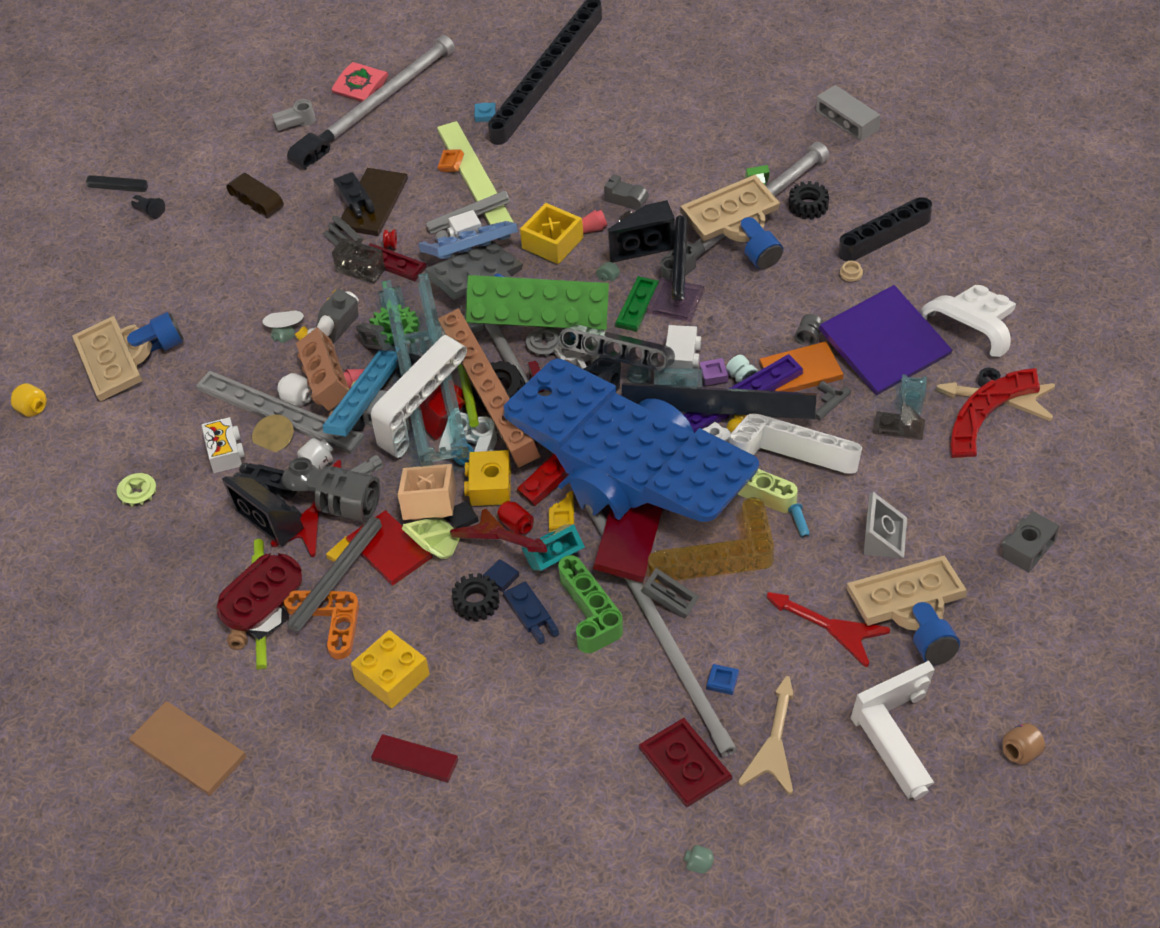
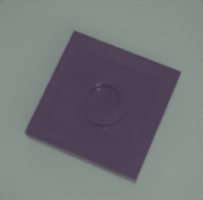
(663, 304)

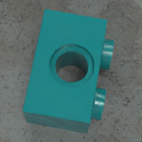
(559, 544)

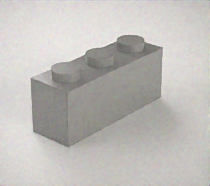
(848, 113)

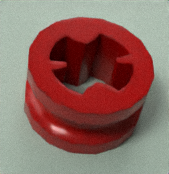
(390, 239)

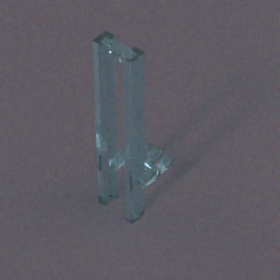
(433, 333)

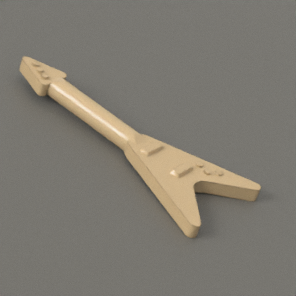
(1025, 402)
(772, 755)

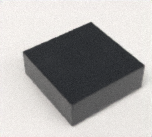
(463, 516)

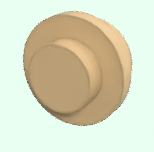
(851, 271)

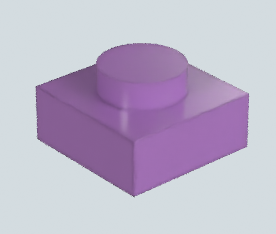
(714, 371)

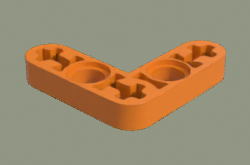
(338, 613)

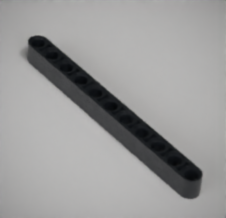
(544, 72)

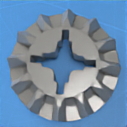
(535, 338)

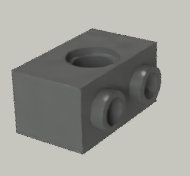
(1029, 541)

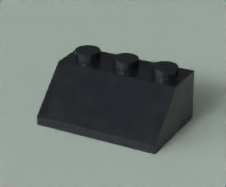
(263, 508)

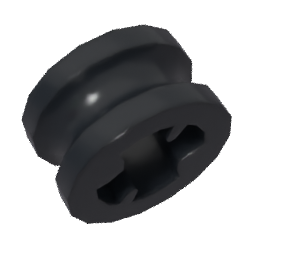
(988, 372)

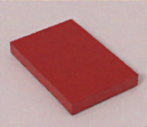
(392, 550)

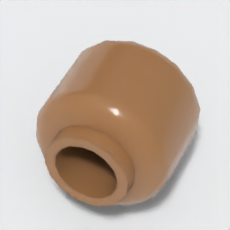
(1023, 743)

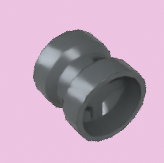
(809, 329)

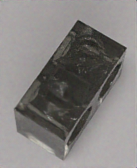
(358, 260)

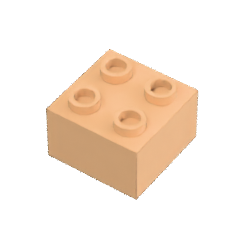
(427, 492)

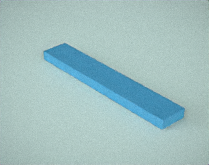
(361, 394)

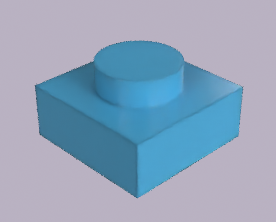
(484, 111)

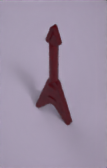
(491, 529)

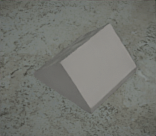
(884, 529)

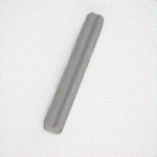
(478, 207)

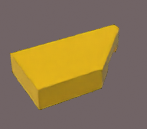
(562, 512)

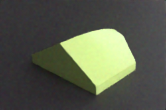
(433, 536)

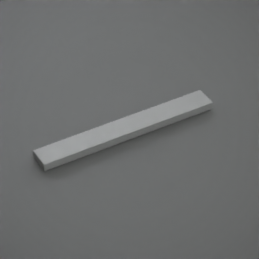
(266, 405)

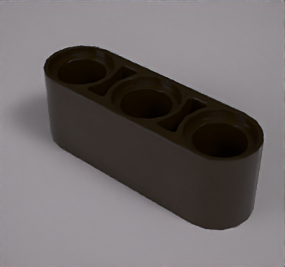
(255, 194)

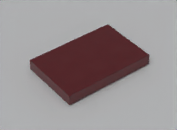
(685, 762)

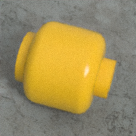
(28, 399)

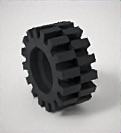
(808, 191)
(480, 608)

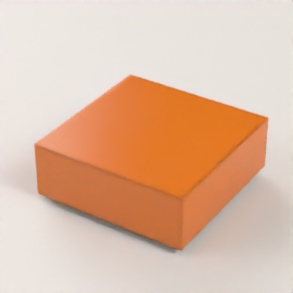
(450, 160)

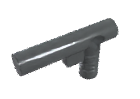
(830, 398)

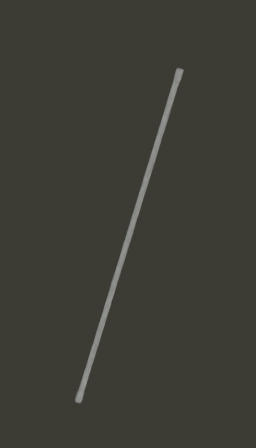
(718, 733)

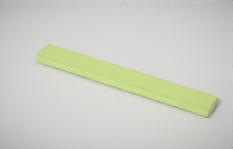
(472, 171)

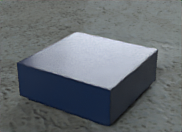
(502, 574)

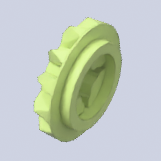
(136, 481)

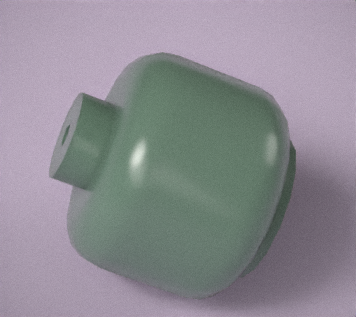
(607, 271)
(282, 334)
(699, 859)

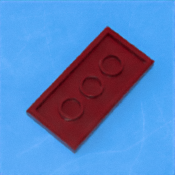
(628, 542)

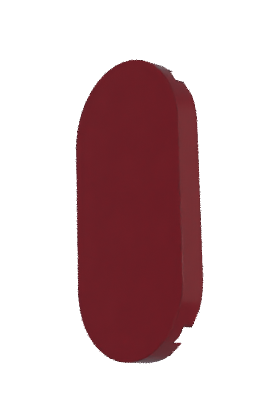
(259, 591)

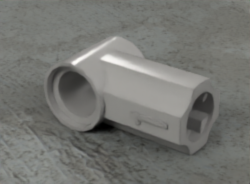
(300, 113)

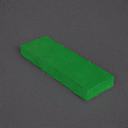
(636, 304)

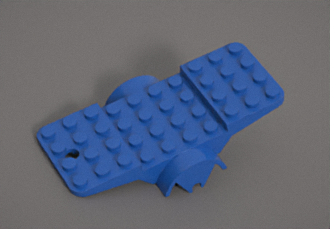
(627, 449)

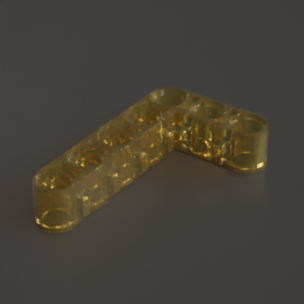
(722, 558)

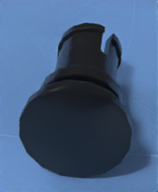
(150, 206)

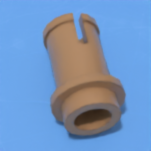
(237, 639)

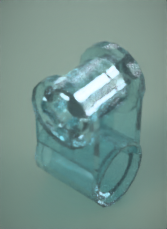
(913, 392)

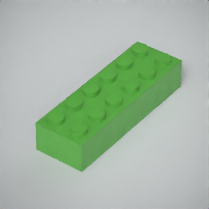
(536, 302)

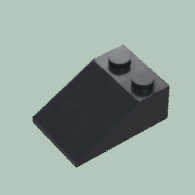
(642, 233)

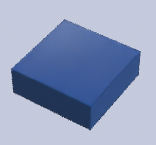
(722, 679)

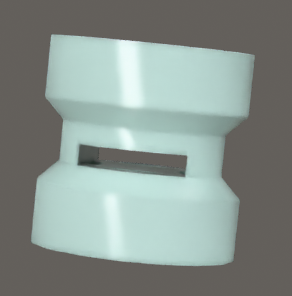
(739, 368)

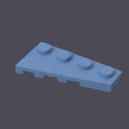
(447, 245)

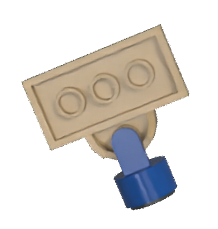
(740, 215)
(114, 353)
(916, 601)

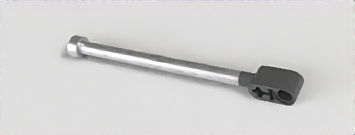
(815, 154)

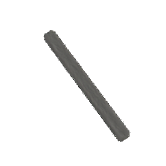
(334, 574)

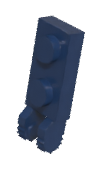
(530, 611)

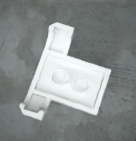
(979, 310)

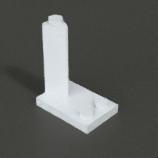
(872, 713)

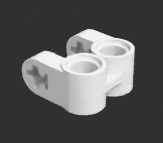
(474, 435)

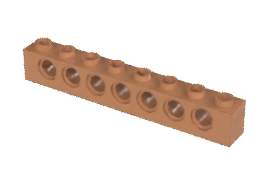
(488, 388)

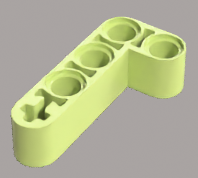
(772, 490)

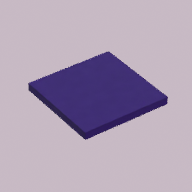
(885, 339)

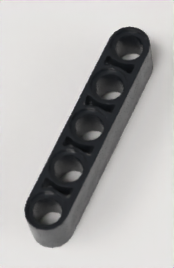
(885, 229)
(606, 347)

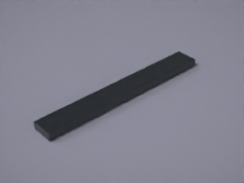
(726, 400)

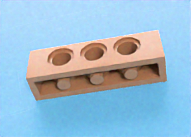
(322, 369)

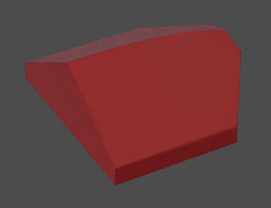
(435, 413)

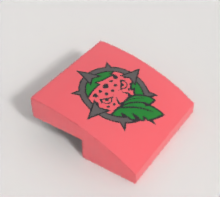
(359, 81)

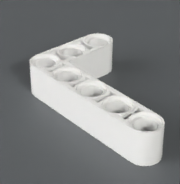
(410, 391)
(797, 442)

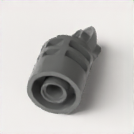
(335, 489)

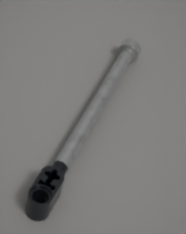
(314, 147)

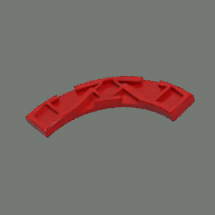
(983, 403)

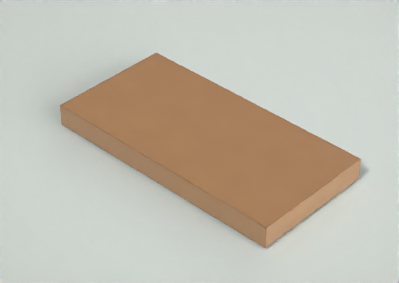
(187, 748)

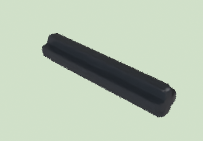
(117, 183)

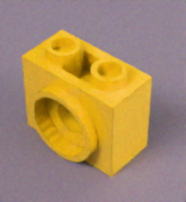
(488, 478)

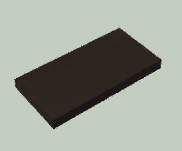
(383, 190)

